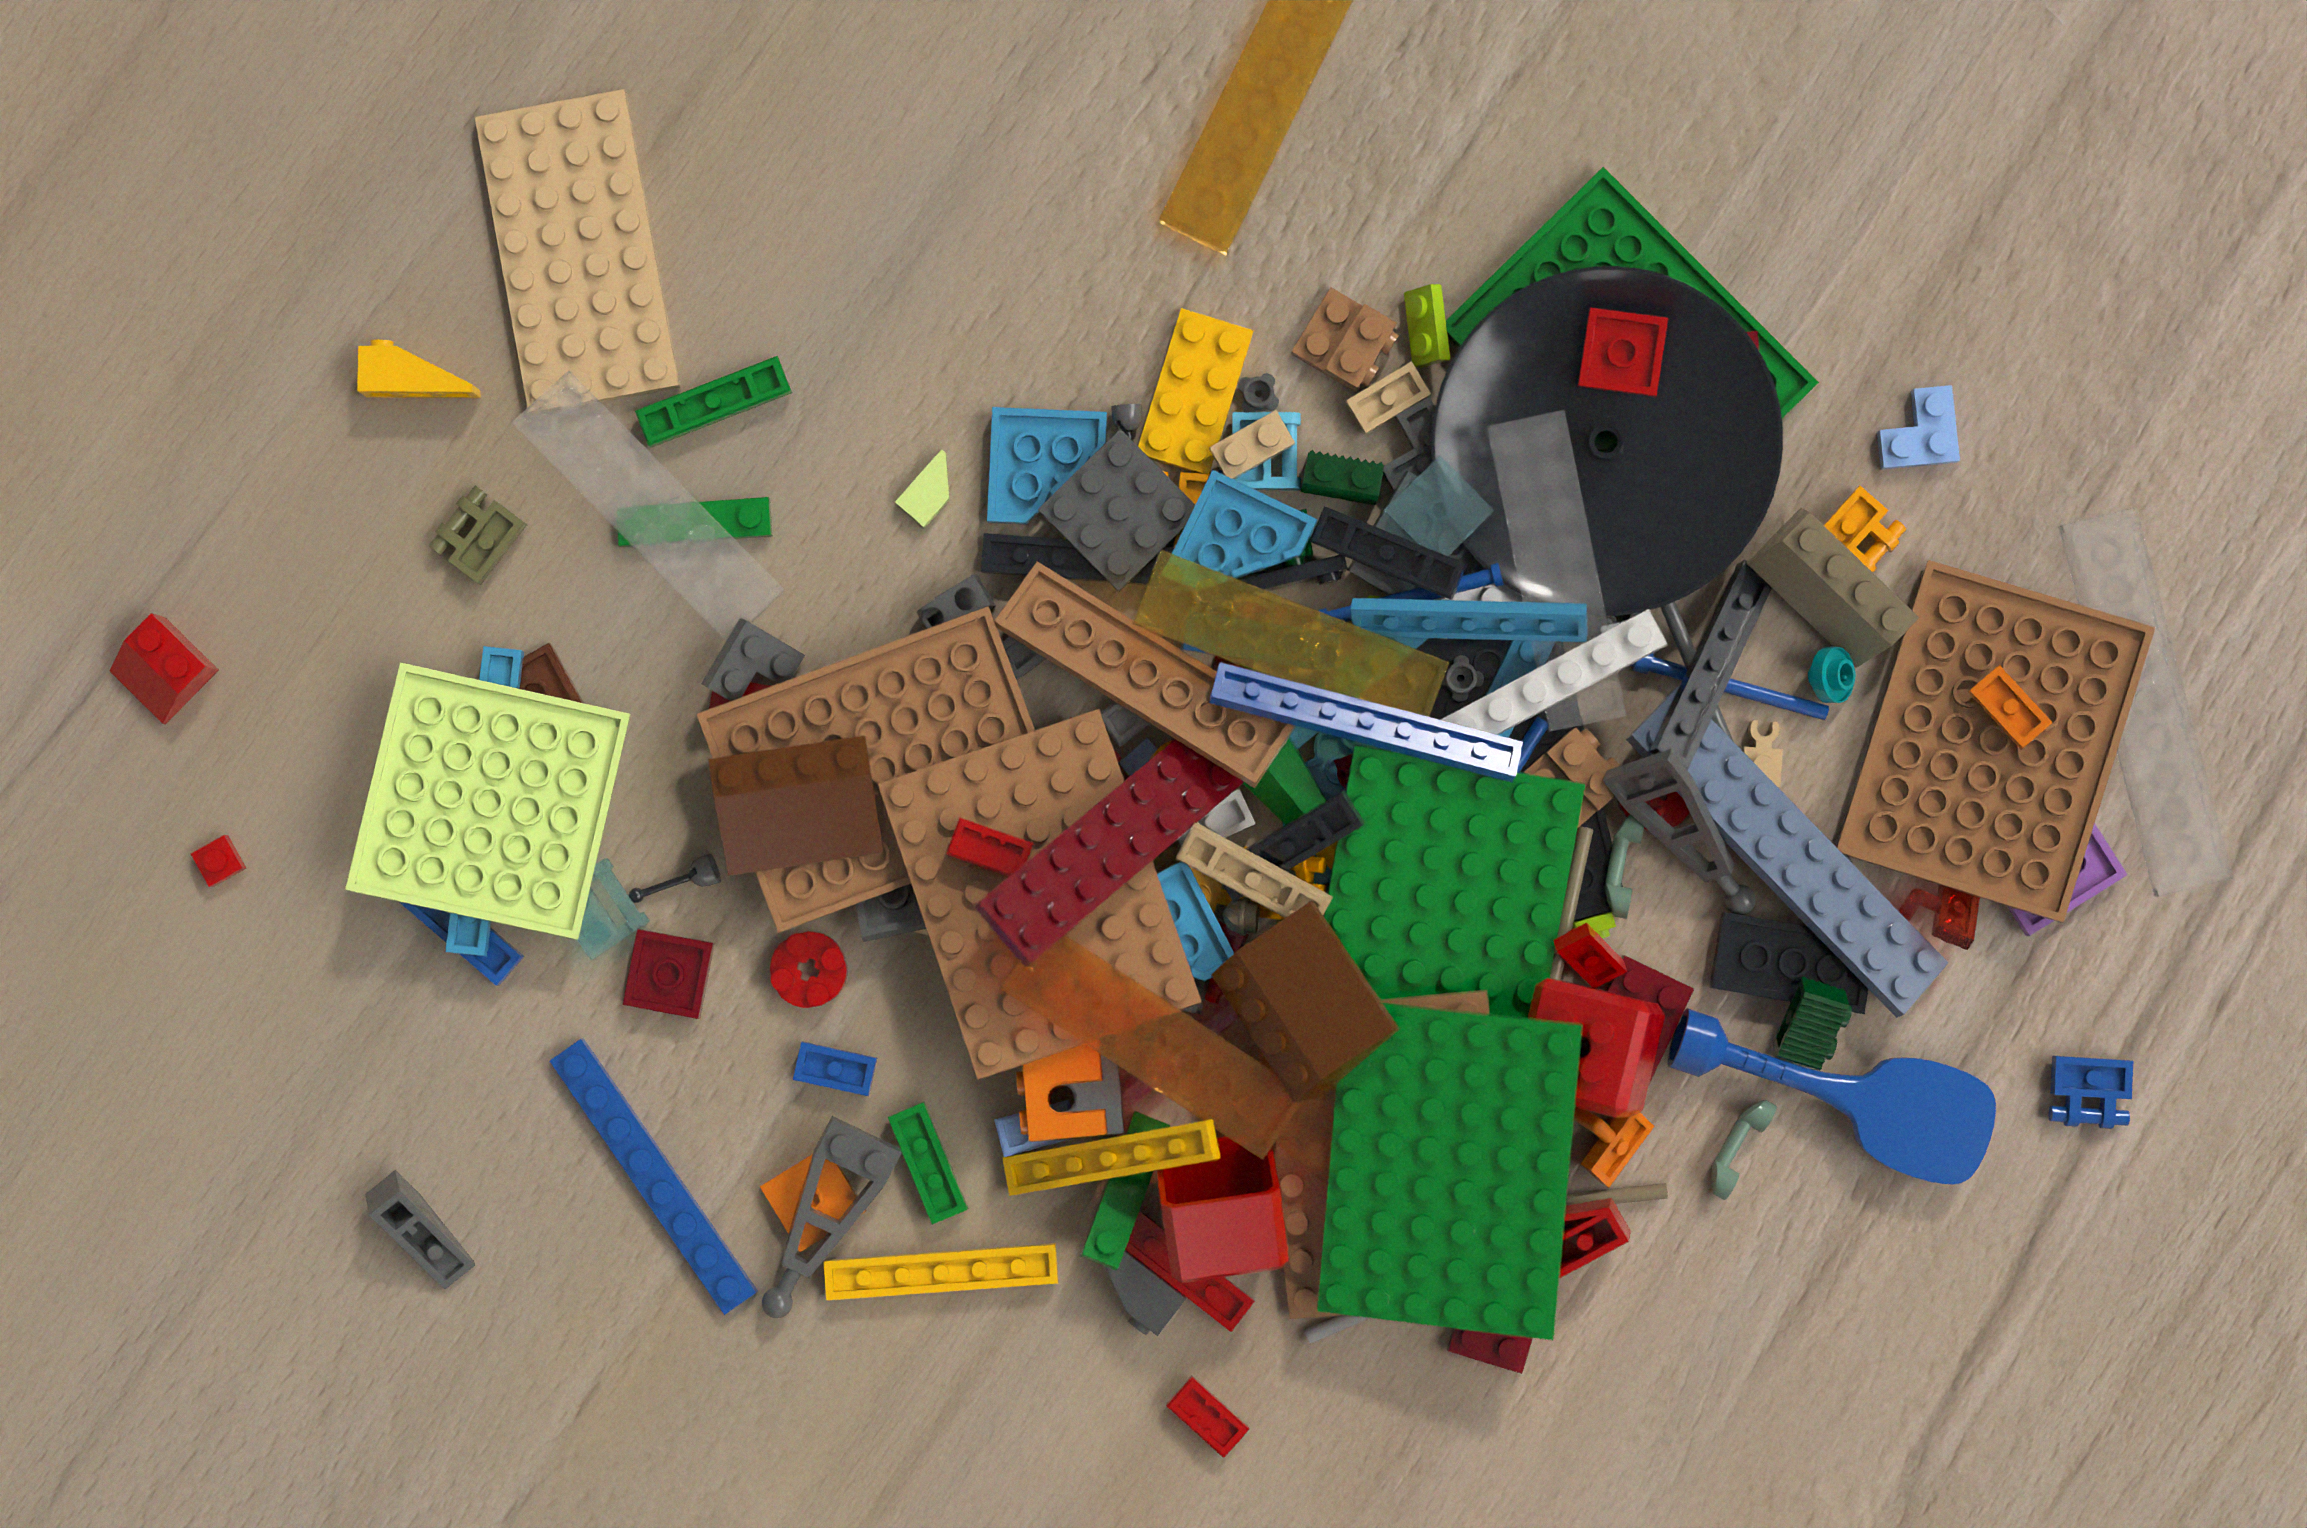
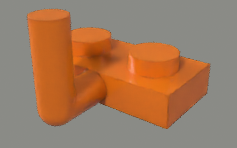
(1615, 1144)

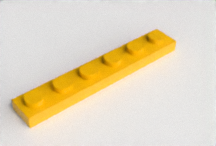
(1111, 1157)
(941, 1271)

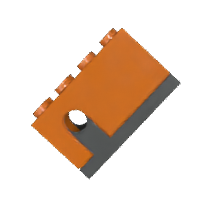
(1096, 1093)

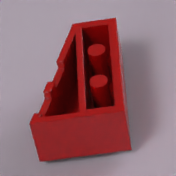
(1591, 1232)

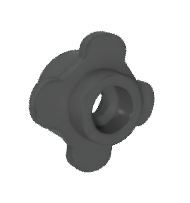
(1265, 385)
(1471, 678)

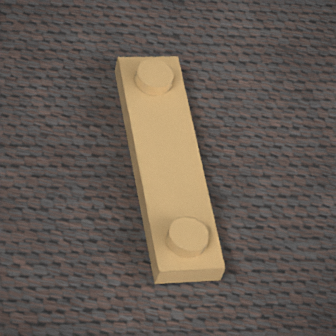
(1248, 873)

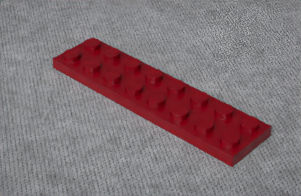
(1104, 849)

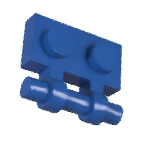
(2091, 1078)

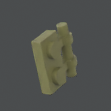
(485, 542)

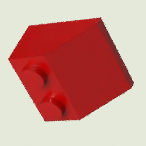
(161, 667)

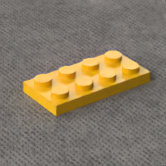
(1194, 391)

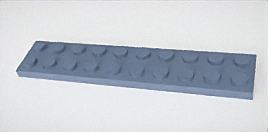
(1805, 868)

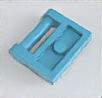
(1260, 476)

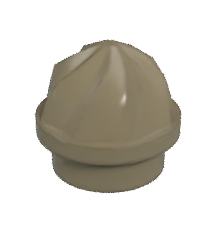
(1242, 916)

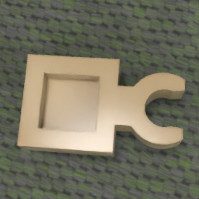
(1763, 754)

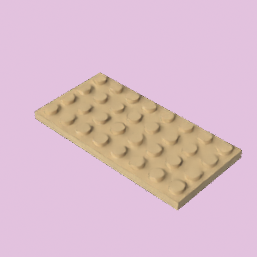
(577, 247)

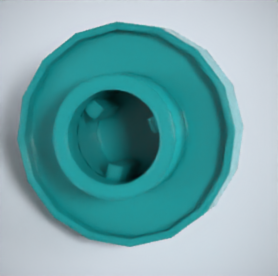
(1832, 675)

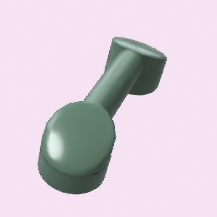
(1617, 896)
(1756, 1116)

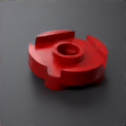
(788, 978)

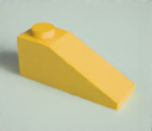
(396, 373)

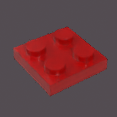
(1623, 352)

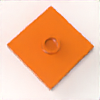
(831, 1196)

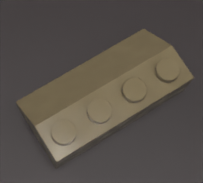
(1832, 588)

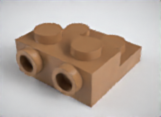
(1345, 340)
(1578, 760)

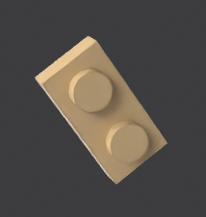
(1387, 398)
(1252, 445)

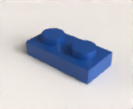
(835, 1068)

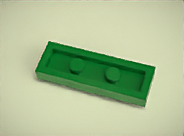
(928, 1163)

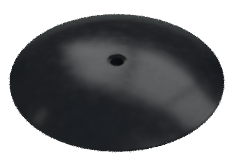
(1686, 465)

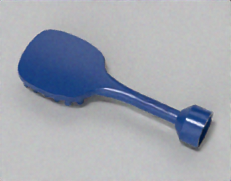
(1902, 1112)

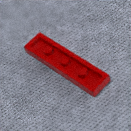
(1215, 1296)

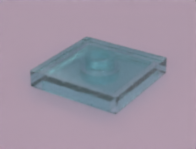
(1439, 508)

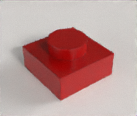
(218, 861)

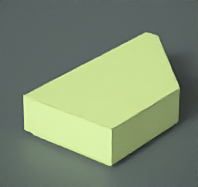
(927, 492)

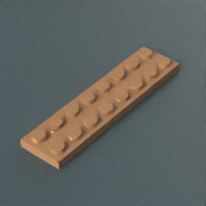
(1138, 672)

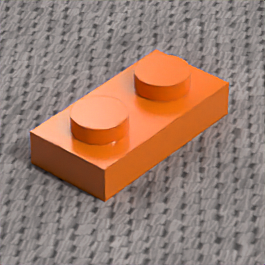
(2010, 707)

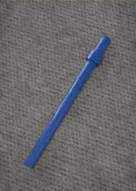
(1737, 688)

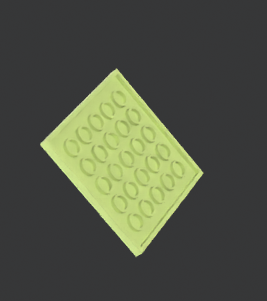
(488, 801)

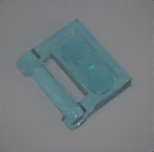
(598, 928)

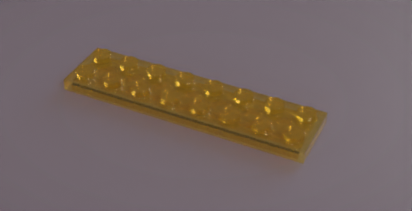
(1252, 119)
(1284, 637)

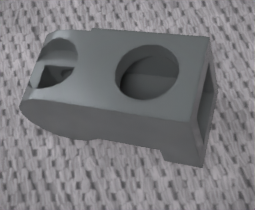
(955, 602)

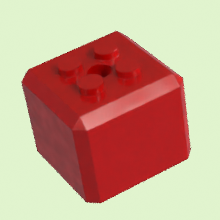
(1621, 1037)
(1223, 1215)

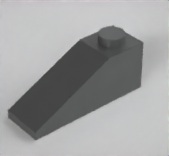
(417, 1229)
(1145, 1295)

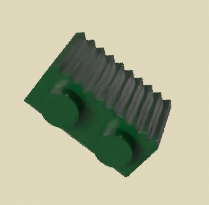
(1342, 478)
(1812, 1024)

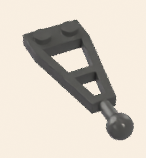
(1662, 775)
(856, 1152)

